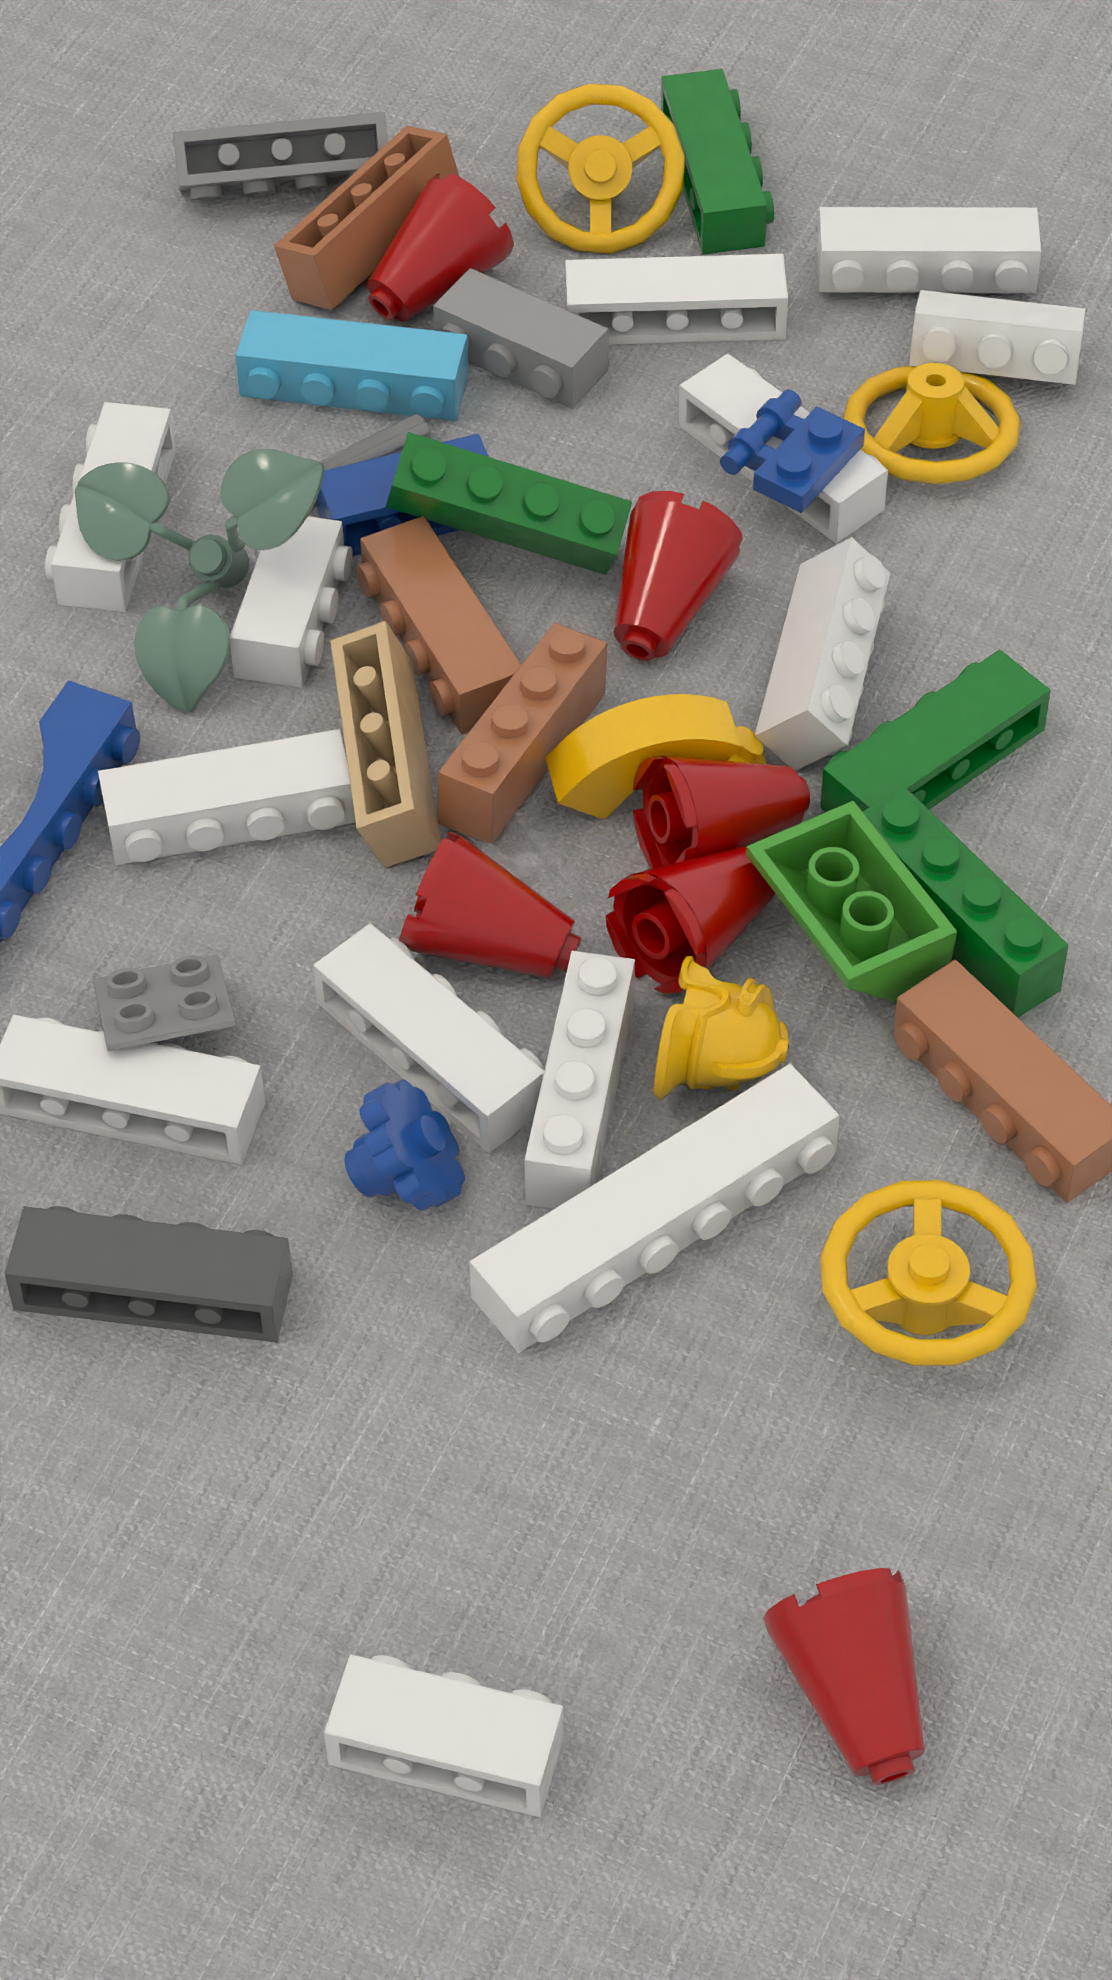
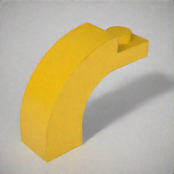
(600, 758)

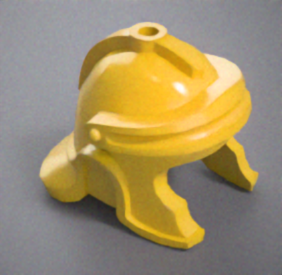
(718, 1034)

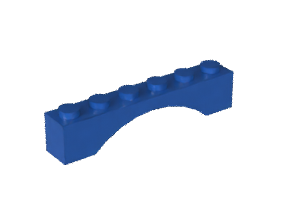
(80, 736)

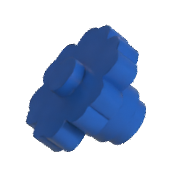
(405, 1149)

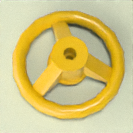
(600, 168)
(935, 415)
(928, 1277)

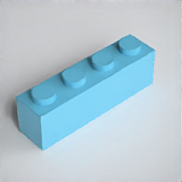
(352, 365)

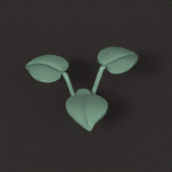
(120, 507)

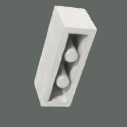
(998, 336)
(288, 605)
(445, 1733)

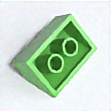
(856, 902)

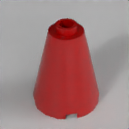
(436, 246)
(670, 570)
(712, 806)
(685, 912)
(486, 915)
(857, 1668)

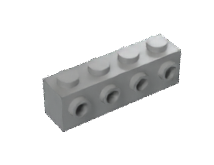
(275, 153)

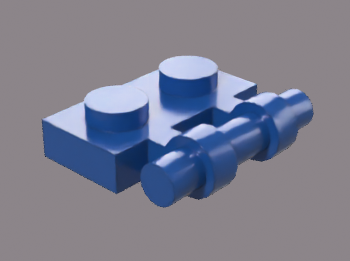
(806, 459)

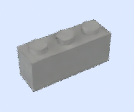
(524, 337)

